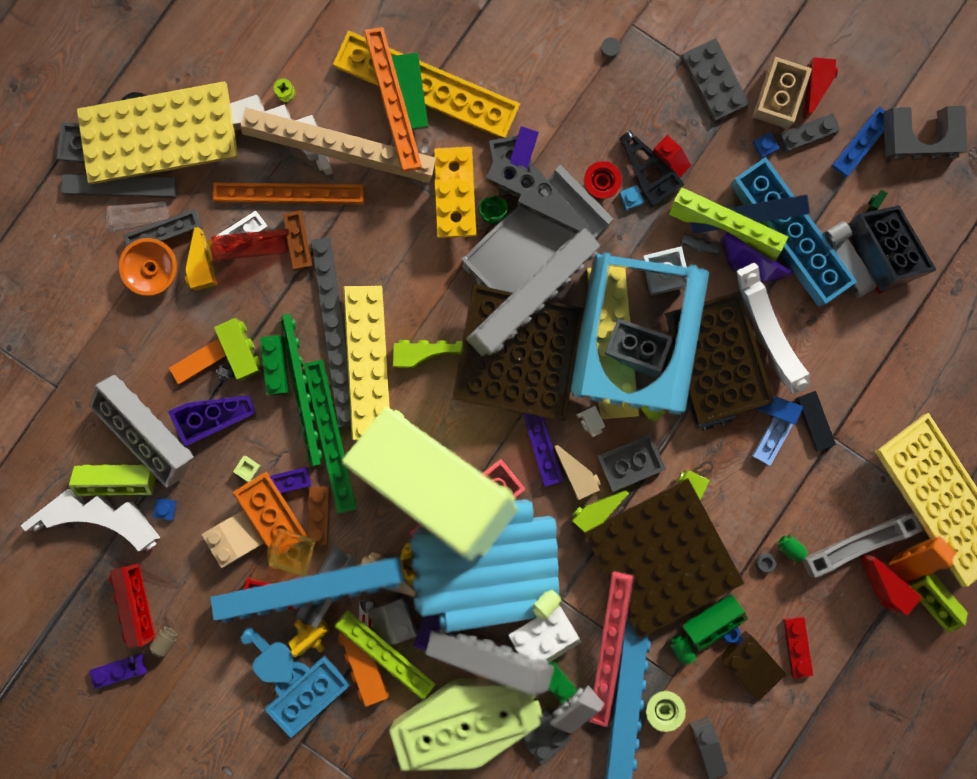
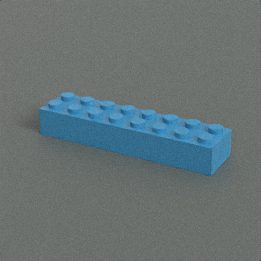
(806, 248)

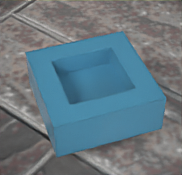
(631, 197)

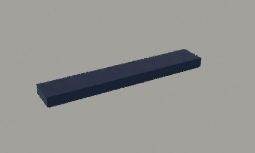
(765, 211)

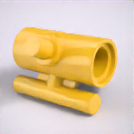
(308, 637)

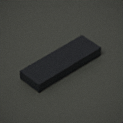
(816, 421)

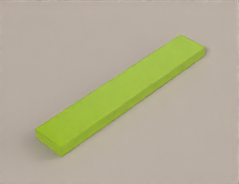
(384, 655)

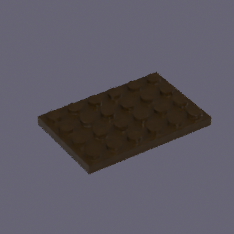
(727, 362)

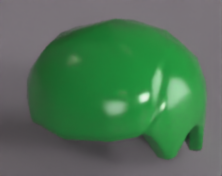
(493, 210)

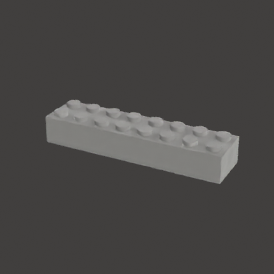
(535, 290)

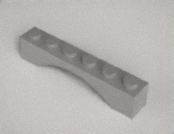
(861, 543)

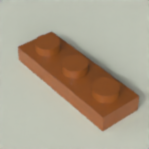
(298, 240)
(319, 514)

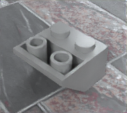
(577, 710)

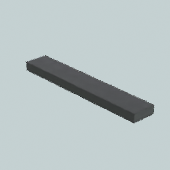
(132, 186)

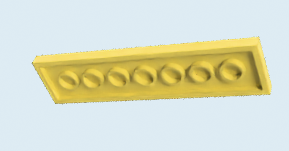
(365, 355)
(623, 377)

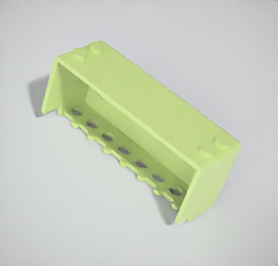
(431, 484)

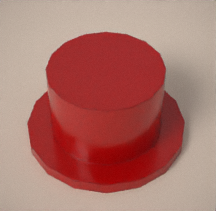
(602, 180)

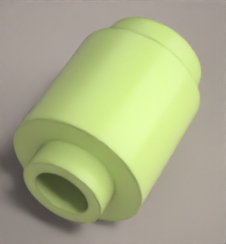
(546, 605)

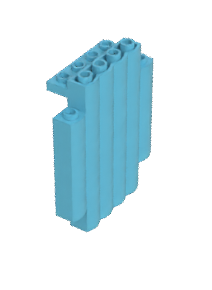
(489, 587)

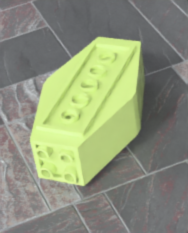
(461, 702)

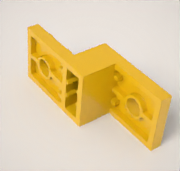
(455, 192)

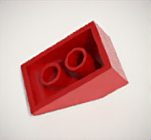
(888, 587)

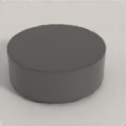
(610, 47)
(765, 563)

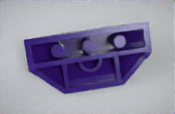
(741, 256)

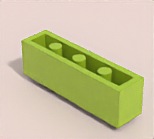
(112, 480)

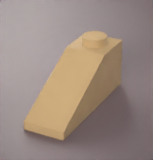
(580, 478)

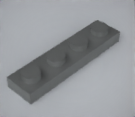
(167, 229)

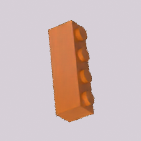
(365, 673)

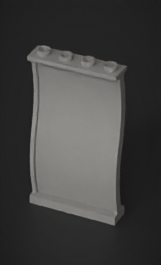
(527, 241)

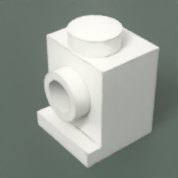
(591, 421)

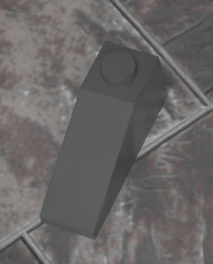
(709, 747)

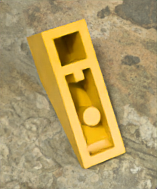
(199, 265)

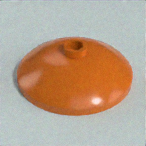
(136, 264)

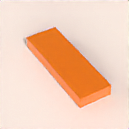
(198, 362)

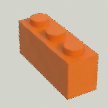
(922, 559)

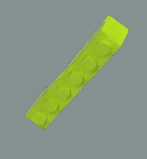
(695, 208)
(412, 354)

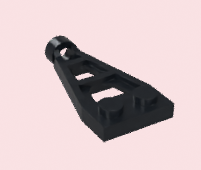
(662, 188)

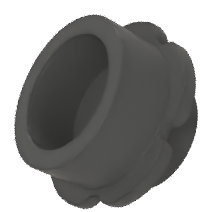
(225, 372)

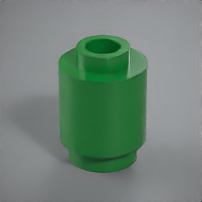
(792, 548)
(683, 649)

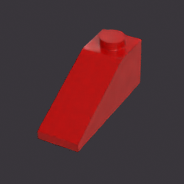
(820, 78)

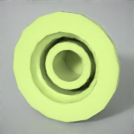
(665, 711)

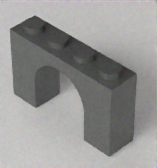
(902, 142)

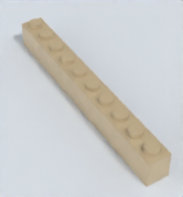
(330, 143)

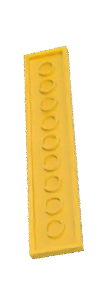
(441, 90)

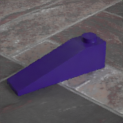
(206, 417)

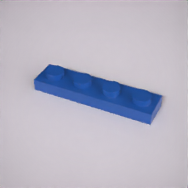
(860, 143)

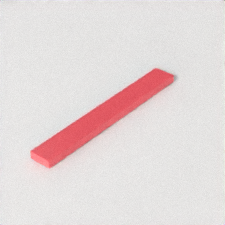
(611, 645)

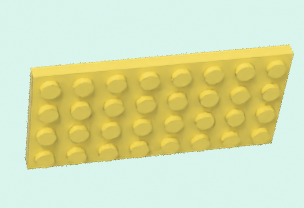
(157, 133)
(936, 490)

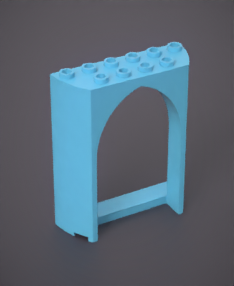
(673, 386)

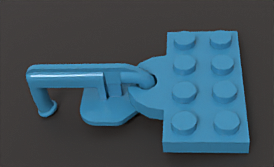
(299, 696)

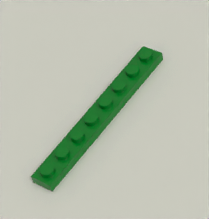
(299, 382)
(330, 436)

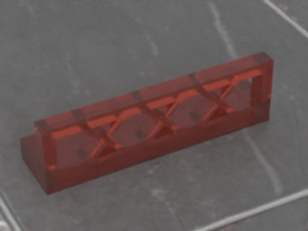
(248, 244)

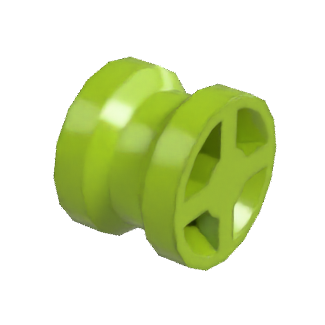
(286, 94)

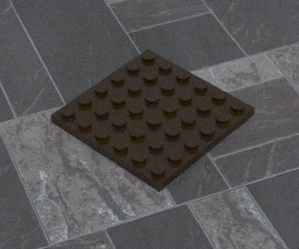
(531, 368)
(669, 553)

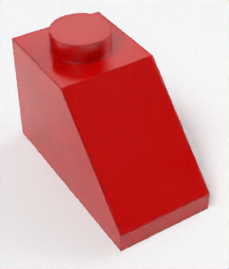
(672, 155)

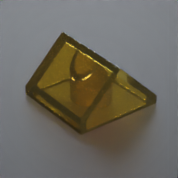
(290, 552)

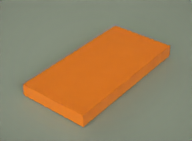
(266, 508)

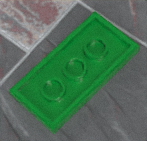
(410, 81)

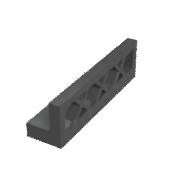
(335, 561)

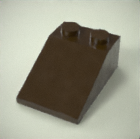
(752, 665)

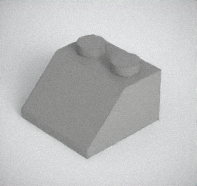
(393, 621)

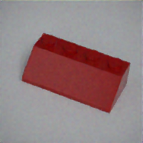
(132, 605)

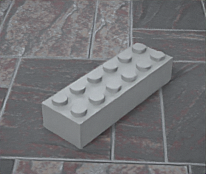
(140, 430)
(490, 660)

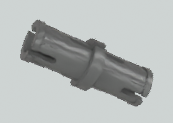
(700, 244)

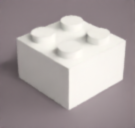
(664, 283)

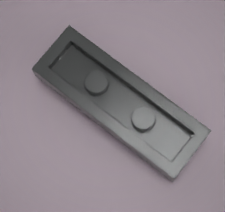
(809, 132)

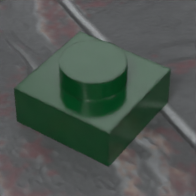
(876, 200)

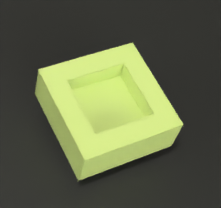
(247, 468)

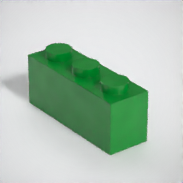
(275, 365)
(715, 622)

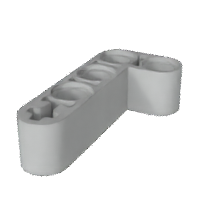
(838, 239)

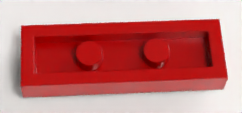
(798, 647)

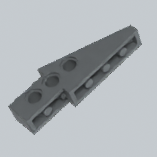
(550, 207)

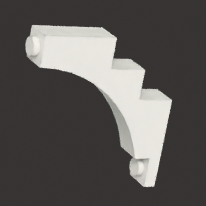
(255, 103)
(768, 332)
(71, 508)

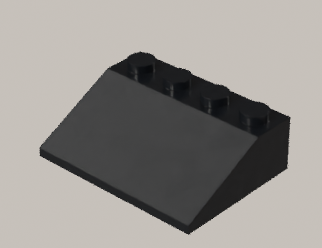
(890, 247)

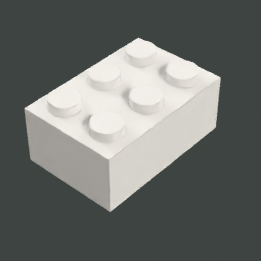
(547, 637)

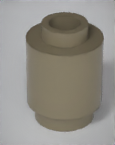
(163, 642)

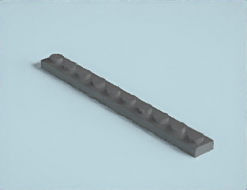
(333, 326)

